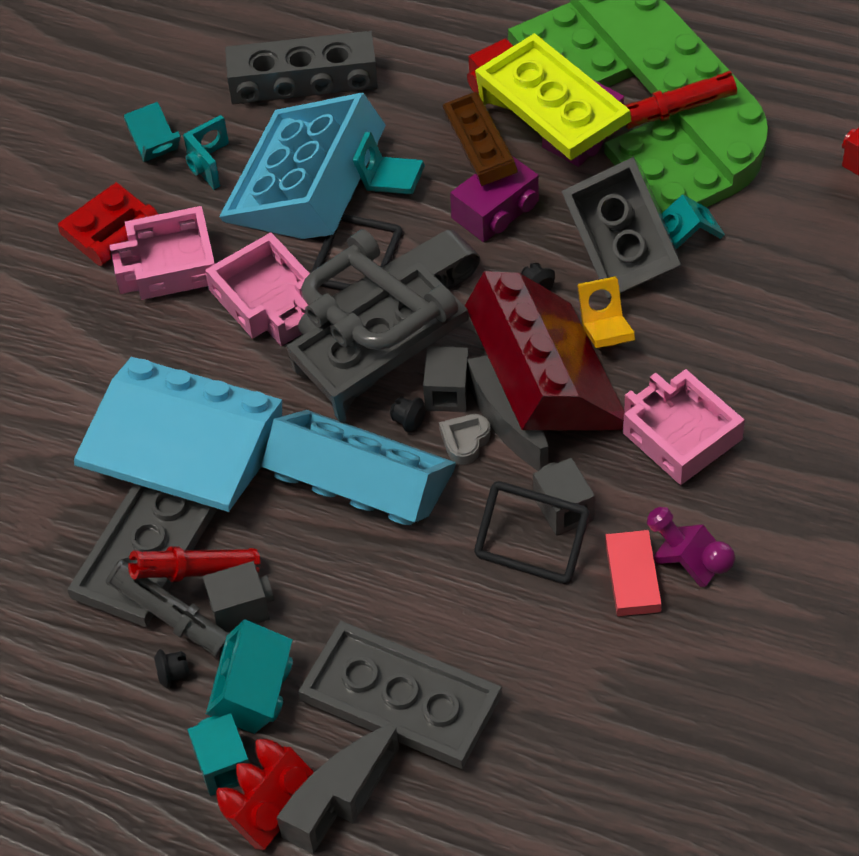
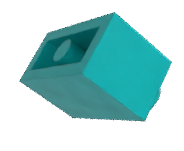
(251, 676)

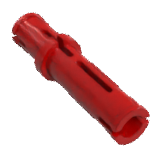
(665, 104)
(177, 563)

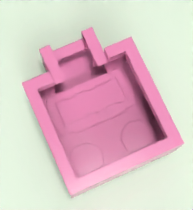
(163, 259)
(261, 288)
(681, 424)

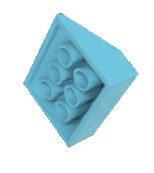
(304, 168)
(179, 433)

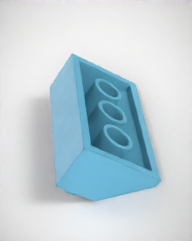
(356, 465)

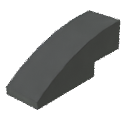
(494, 405)
(338, 788)

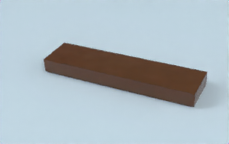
(479, 139)

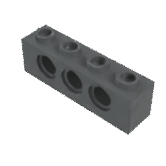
(301, 67)

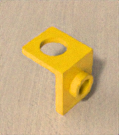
(607, 325)

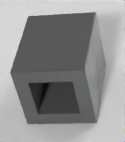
(446, 379)
(566, 483)
(238, 595)

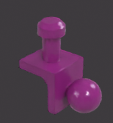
(691, 547)

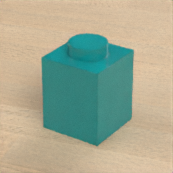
(218, 751)

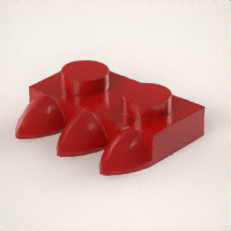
(264, 791)

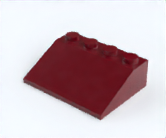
(542, 356)

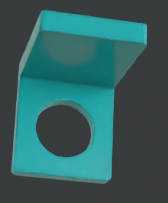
(151, 132)
(199, 156)
(386, 173)
(686, 217)

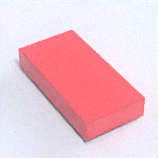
(633, 573)

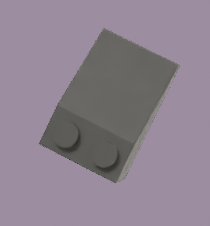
(622, 226)

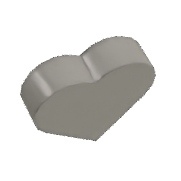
(464, 437)

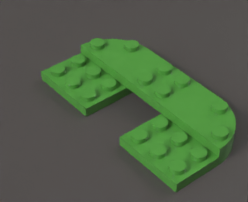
(697, 151)

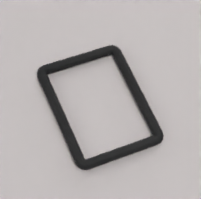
(365, 222)
(585, 514)

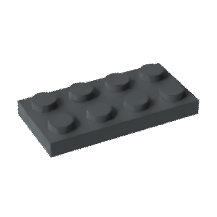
(142, 523)
(385, 683)

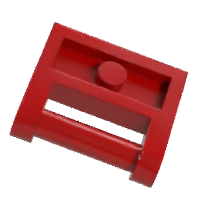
(101, 218)

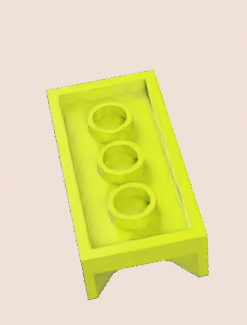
(551, 96)

